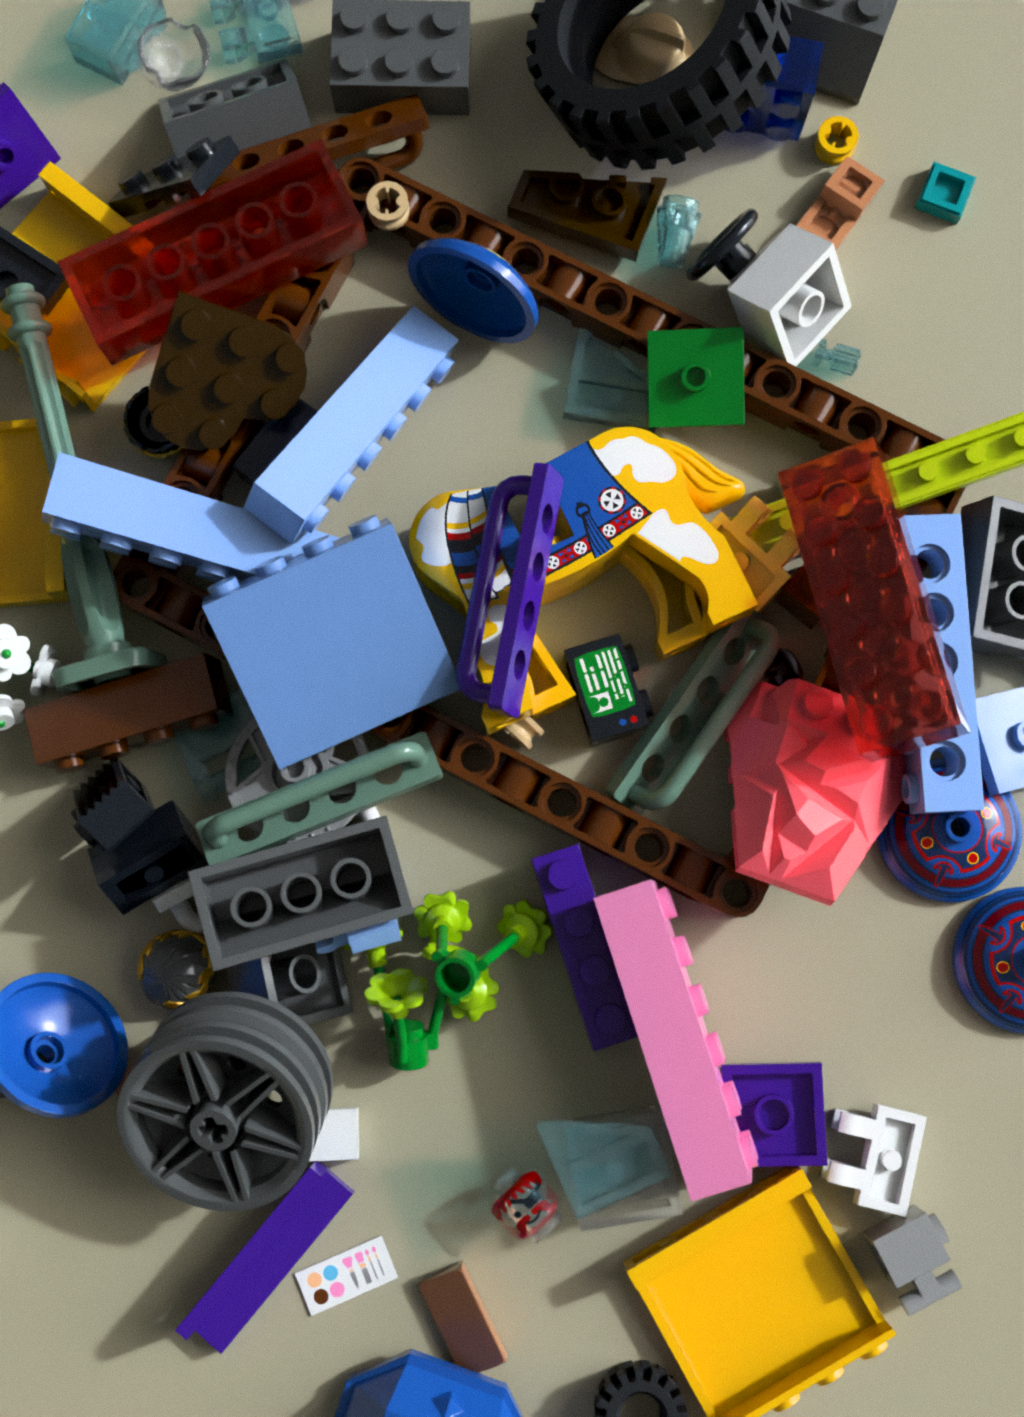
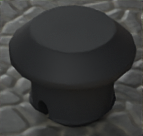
(784, 667)

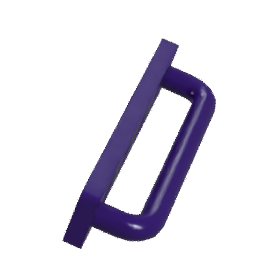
(525, 592)

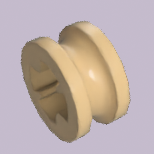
(387, 190)
(524, 731)

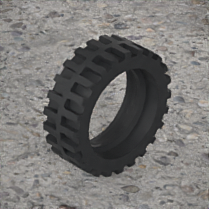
(667, 113)

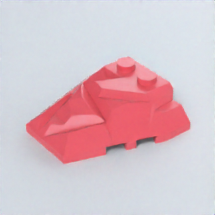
(804, 791)

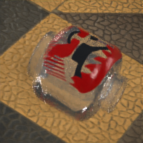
(526, 1204)

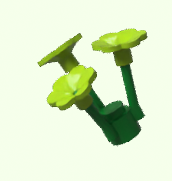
(394, 995)

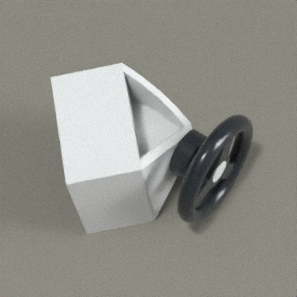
(782, 293)

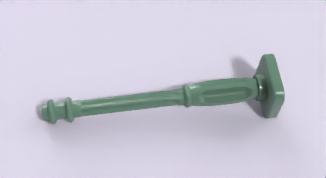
(85, 564)

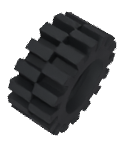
(637, 1380)

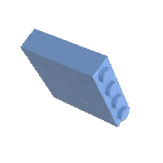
(331, 640)

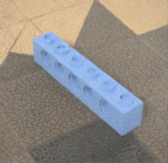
(960, 788)

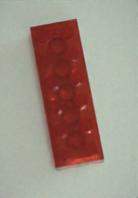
(215, 247)
(872, 602)

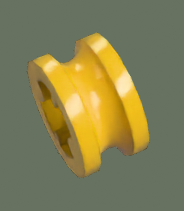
(843, 127)

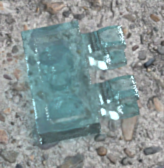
(269, 30)

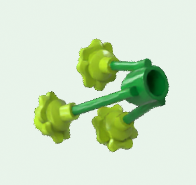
(460, 972)

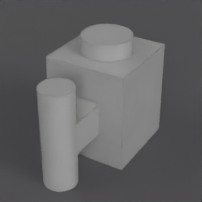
(909, 1252)

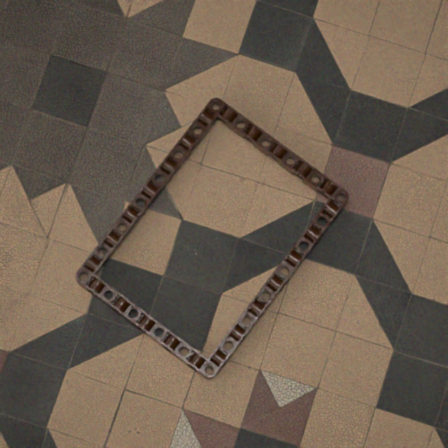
(573, 292)

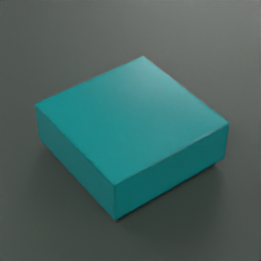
(945, 192)

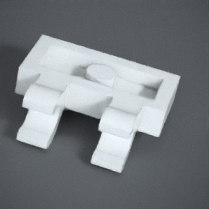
(887, 1160)

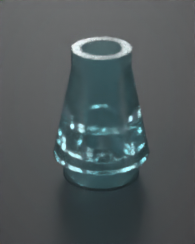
(676, 227)

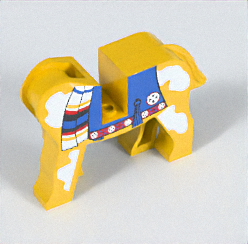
(622, 503)

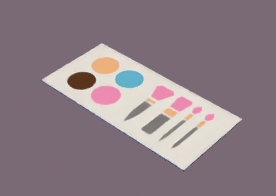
(346, 1275)

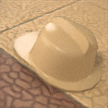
(643, 48)

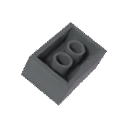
(401, 50)

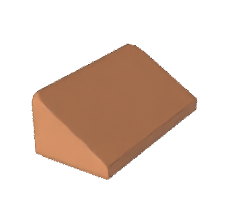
(463, 1319)

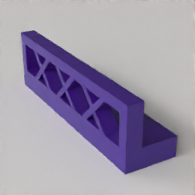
(267, 1257)

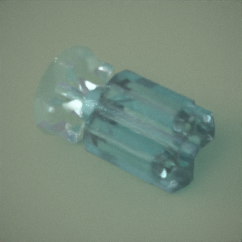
(840, 359)

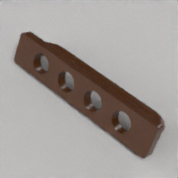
(402, 118)

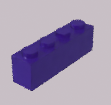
(583, 946)

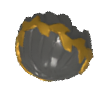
(175, 968)

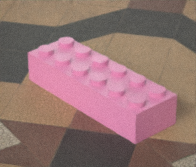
(675, 1041)

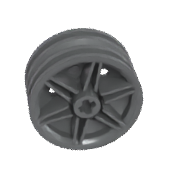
(214, 1129)

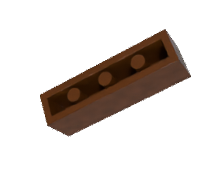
(128, 713)

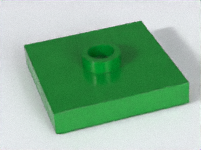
(696, 377)

